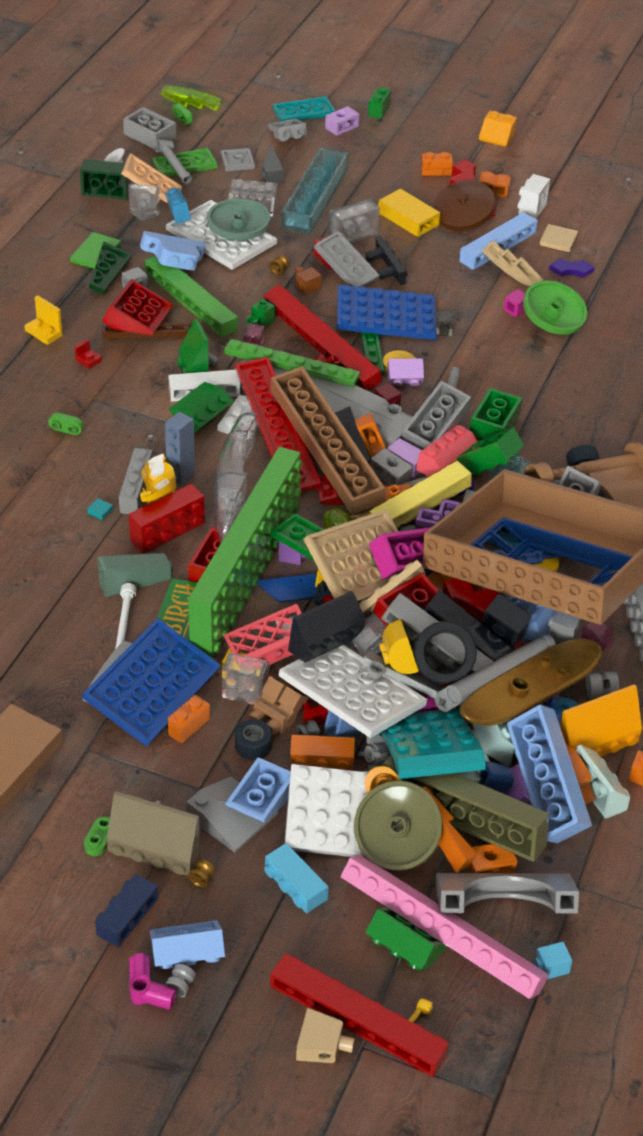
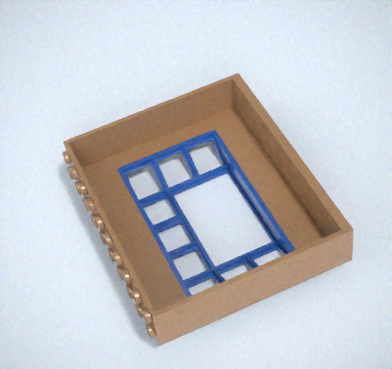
(550, 520)

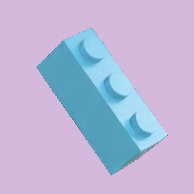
(296, 878)

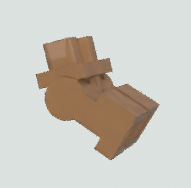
(278, 705)

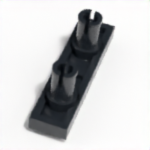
(394, 265)

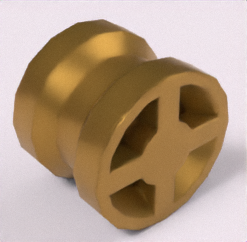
(279, 264)
(201, 873)

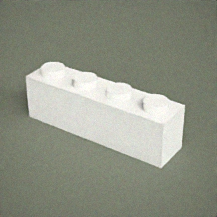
(183, 384)

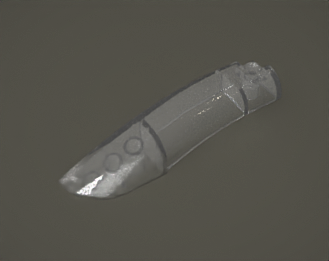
(229, 478)

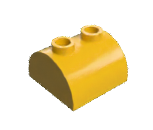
(397, 649)

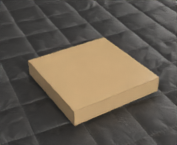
(558, 238)

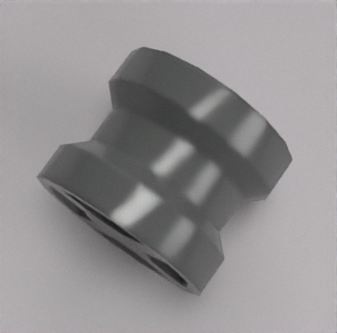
(310, 728)

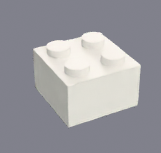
(534, 195)

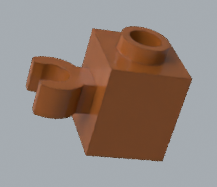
(307, 280)

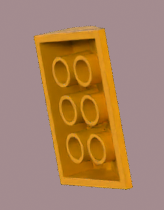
(604, 722)

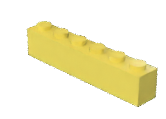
(426, 494)

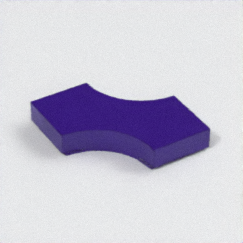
(578, 268)

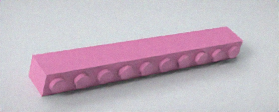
(445, 926)

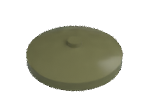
(398, 826)

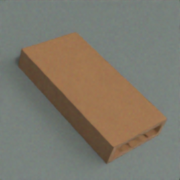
(24, 749)

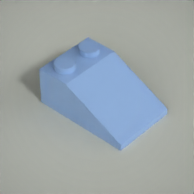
(261, 790)

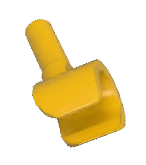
(423, 1006)

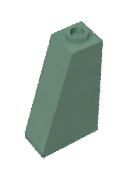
(134, 569)

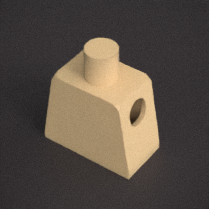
(321, 1038)

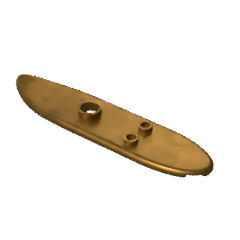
(539, 676)

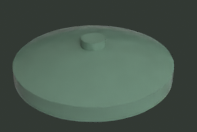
(238, 219)

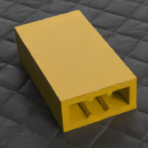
(409, 212)

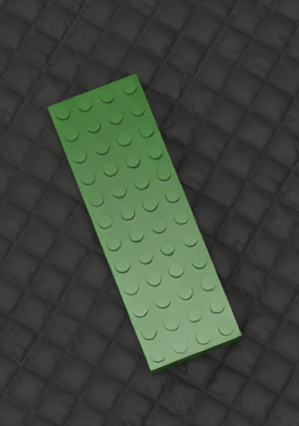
(244, 553)

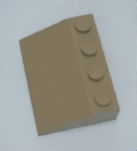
(153, 834)

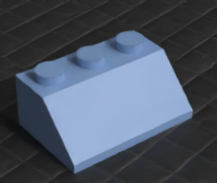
(187, 944)

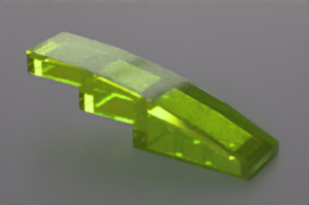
(194, 97)

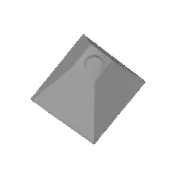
(220, 821)

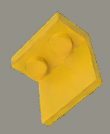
(47, 325)

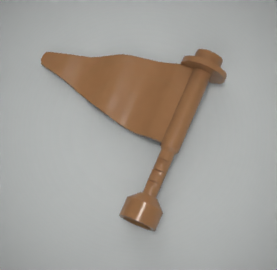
(619, 475)

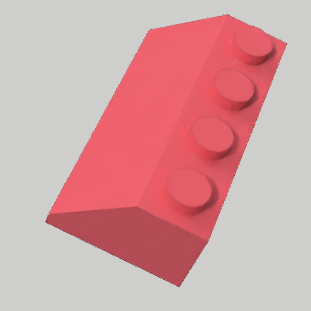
(444, 450)

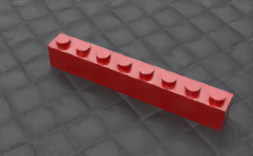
(359, 1014)

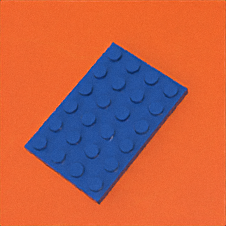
(386, 312)
(151, 681)

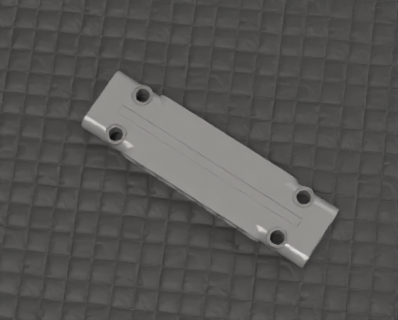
(389, 418)

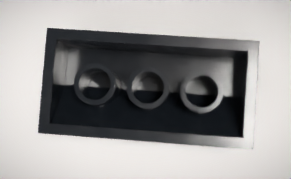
(326, 627)

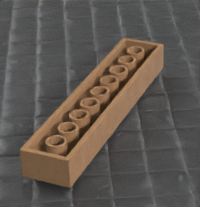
(328, 440)

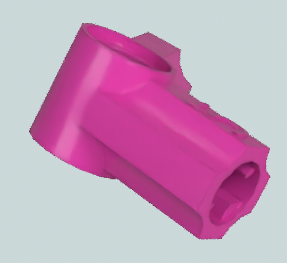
(152, 992)

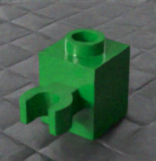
(261, 313)

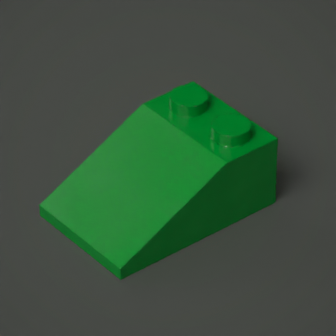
(194, 350)

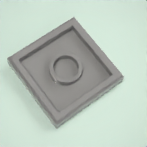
(237, 159)

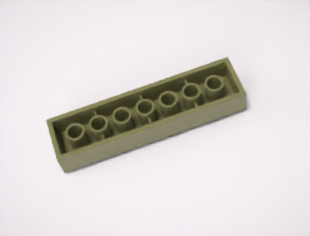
(488, 813)

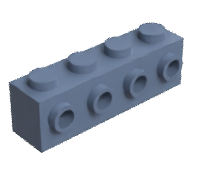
(180, 446)

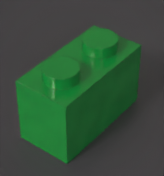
(379, 102)

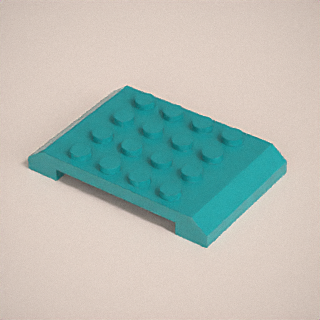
(433, 745)

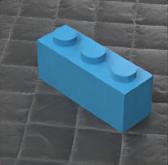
(177, 205)

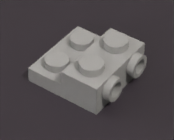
(288, 129)

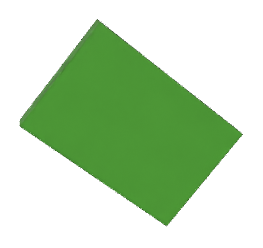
(89, 251)

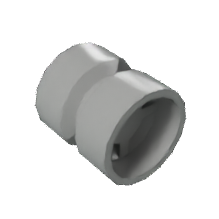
(595, 687)

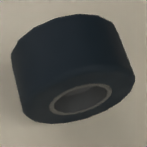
(581, 454)
(253, 739)

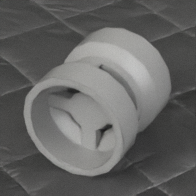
(181, 978)

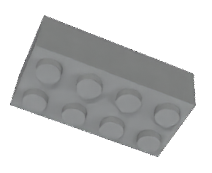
(437, 415)

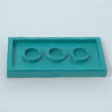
(303, 109)

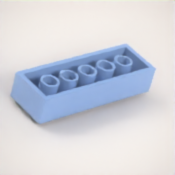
(549, 772)

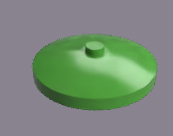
(555, 307)

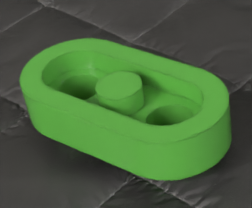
(182, 114)
(66, 423)
(97, 833)

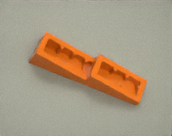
(452, 843)

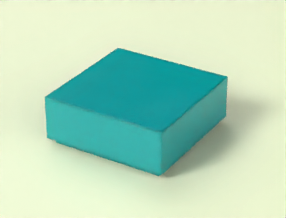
(100, 509)

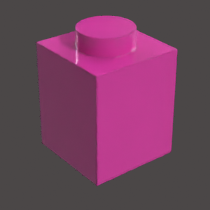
(514, 303)

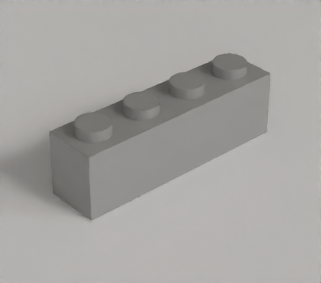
(133, 483)

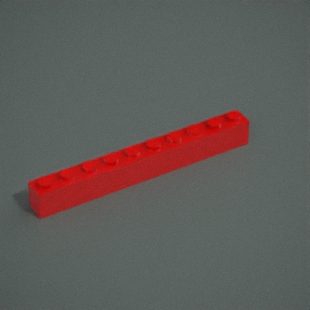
(321, 336)

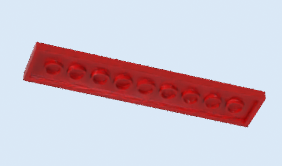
(271, 419)

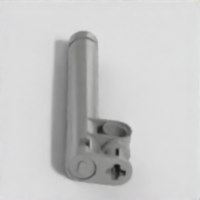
(461, 690)

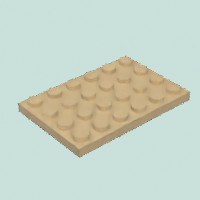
(346, 557)

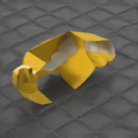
(158, 479)

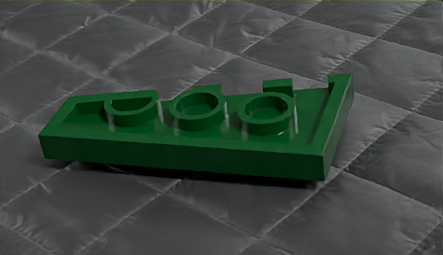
(108, 267)

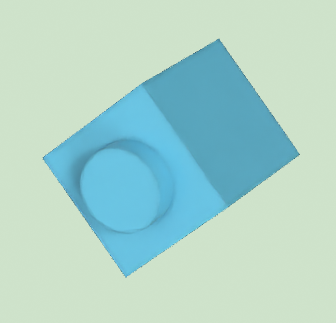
(553, 960)

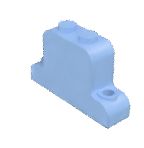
(173, 250)

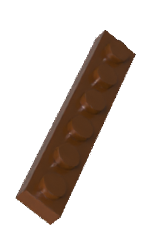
(164, 330)

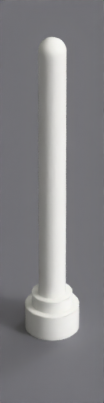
(128, 592)

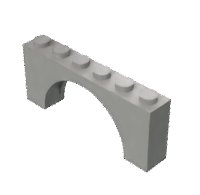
(460, 889)

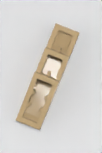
(516, 268)

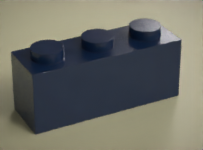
(126, 910)

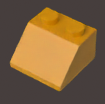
(498, 128)

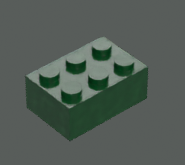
(103, 179)

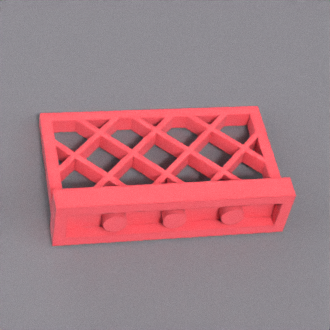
(275, 649)

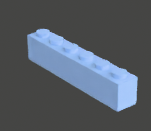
(505, 236)

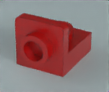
(86, 356)

